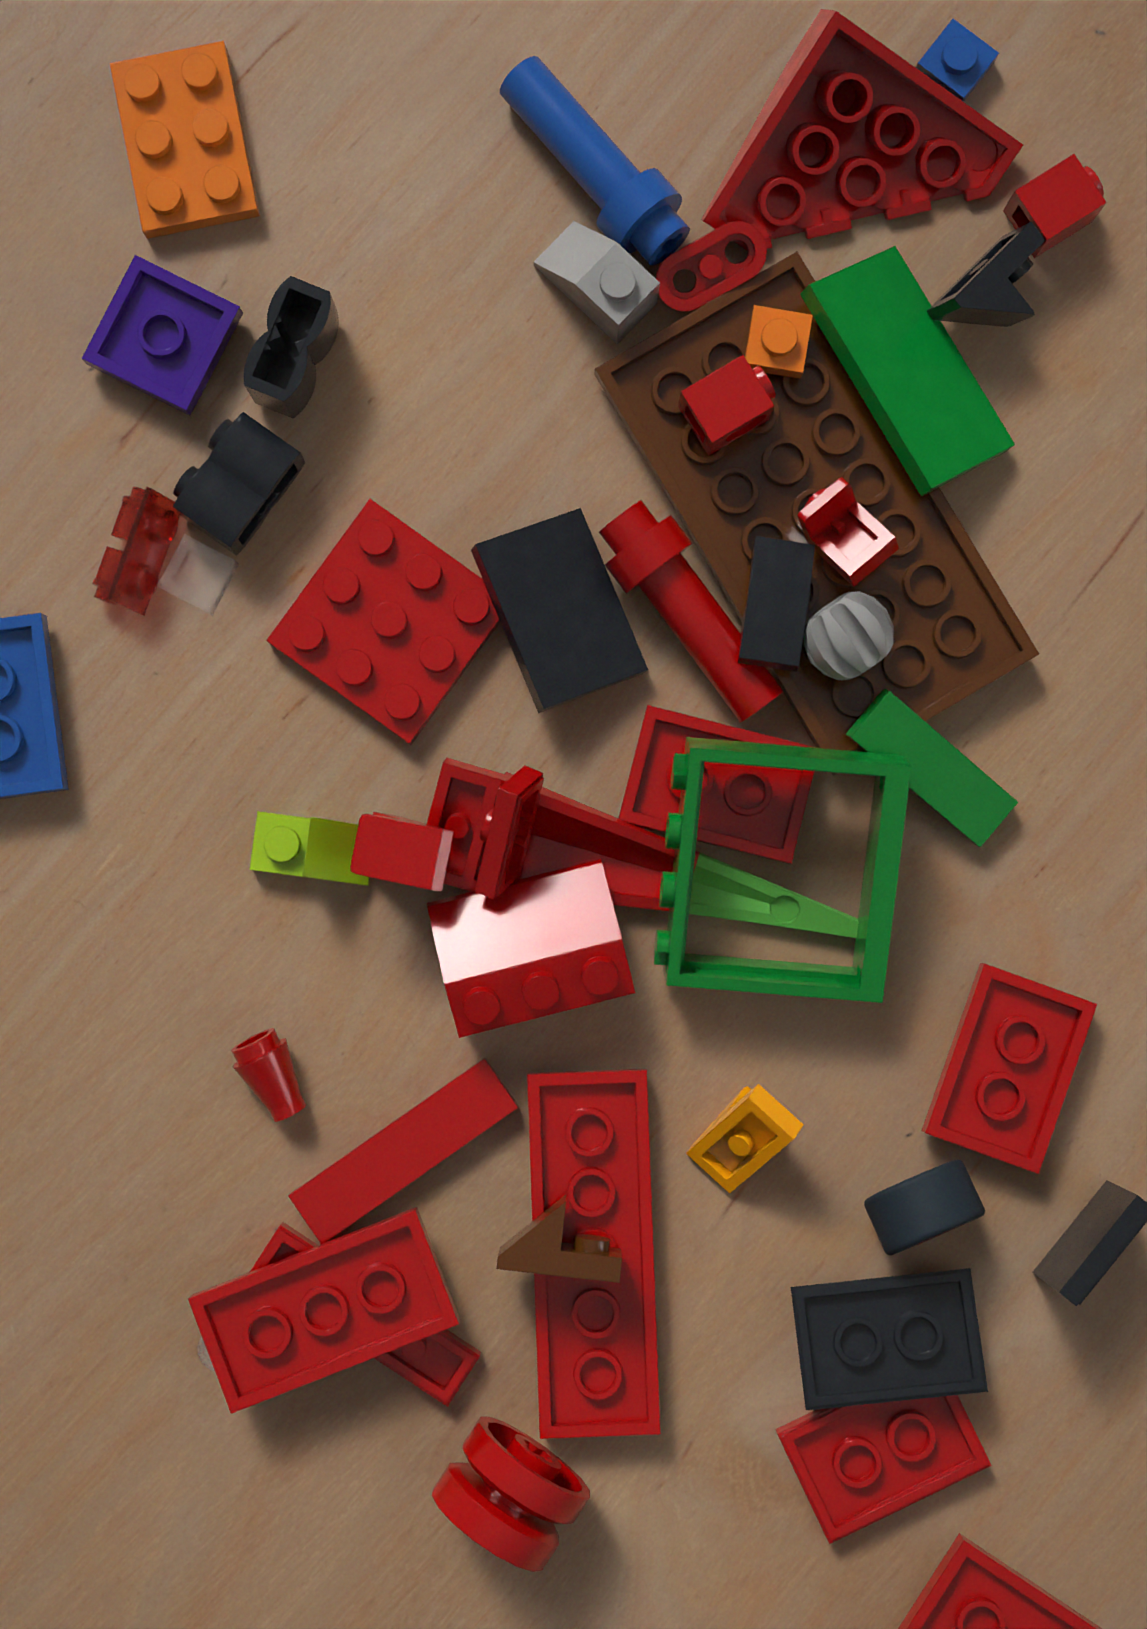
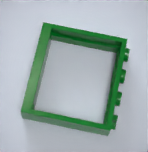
(883, 852)

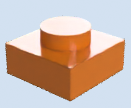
(778, 341)

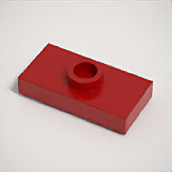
(508, 831)

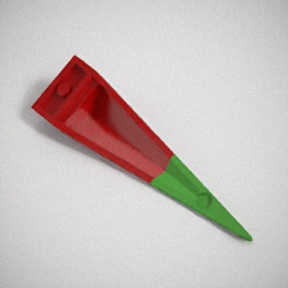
(632, 857)

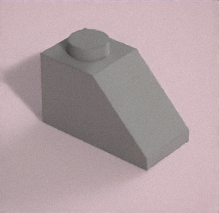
(600, 279)

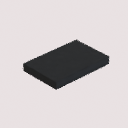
(559, 609)
(888, 1339)

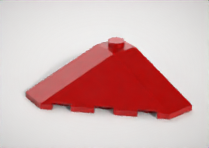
(855, 139)

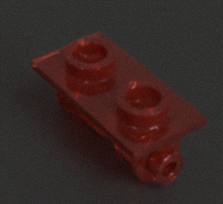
(132, 575)

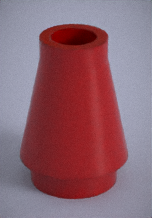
(269, 1072)

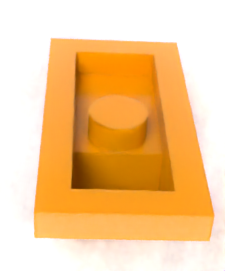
(744, 1137)

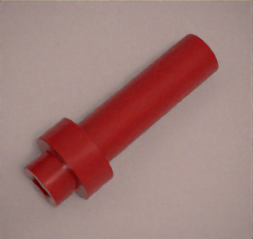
(652, 559)

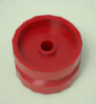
(510, 1494)

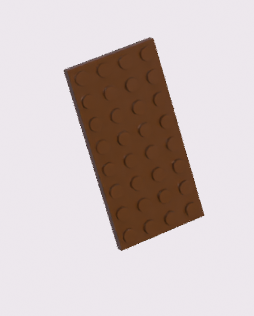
(944, 603)

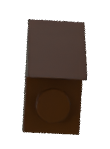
(541, 1250)

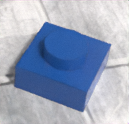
(957, 60)

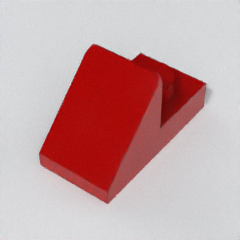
(401, 851)

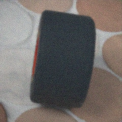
(924, 1207)

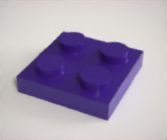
(162, 335)

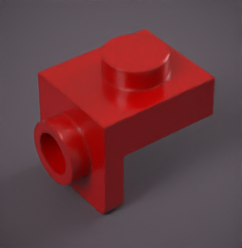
(845, 532)

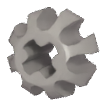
(848, 636)

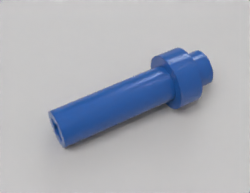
(634, 205)

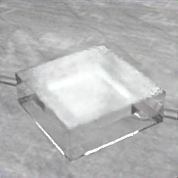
(198, 574)

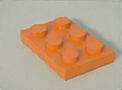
(184, 139)

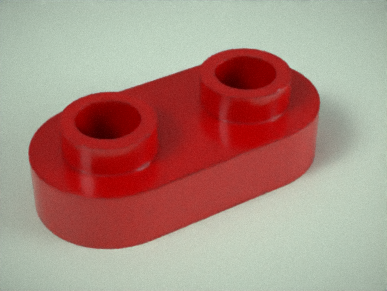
(710, 266)

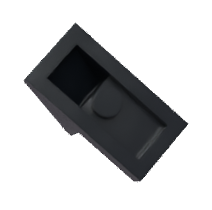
(987, 290)

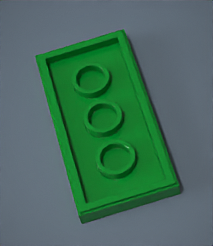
(907, 370)

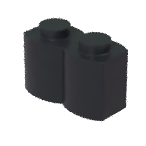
(299, 336)
(237, 482)

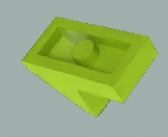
(305, 847)

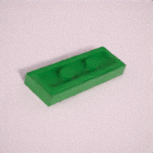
(938, 770)

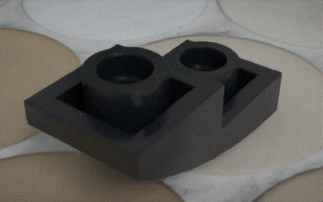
(776, 603)

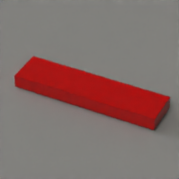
(403, 1151)
(432, 1364)

